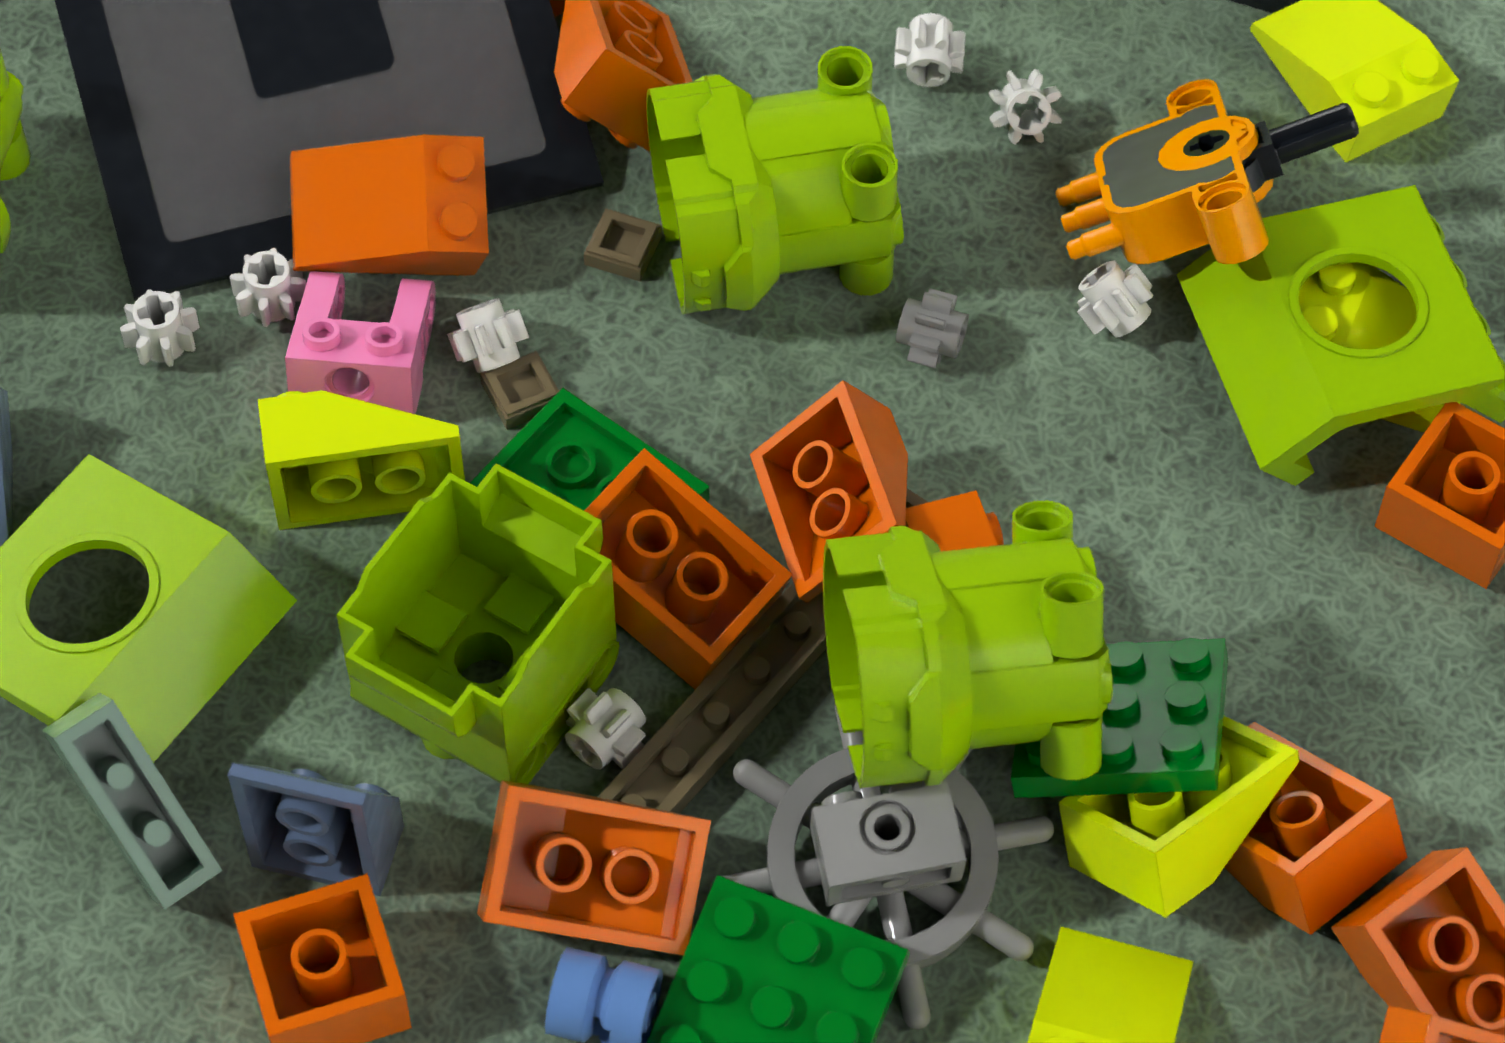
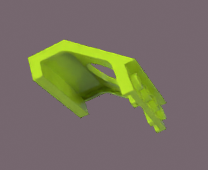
(1301, 388)
(197, 626)

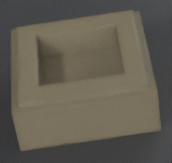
(622, 244)
(519, 389)

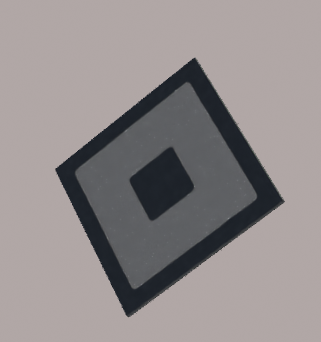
(211, 97)

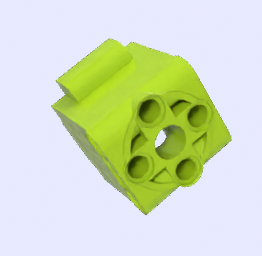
(473, 580)

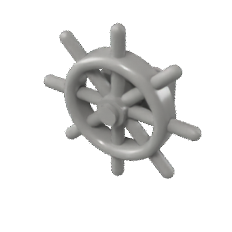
(890, 845)

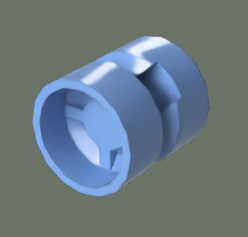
(601, 1000)

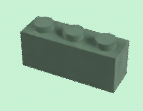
(132, 800)

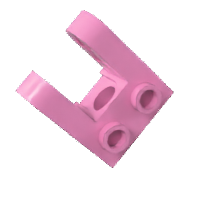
(361, 358)

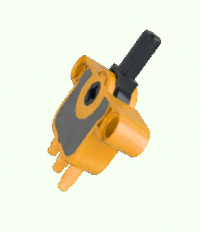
(1191, 179)

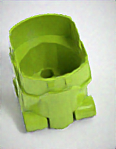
(775, 183)
(967, 648)

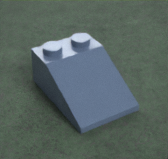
(316, 826)

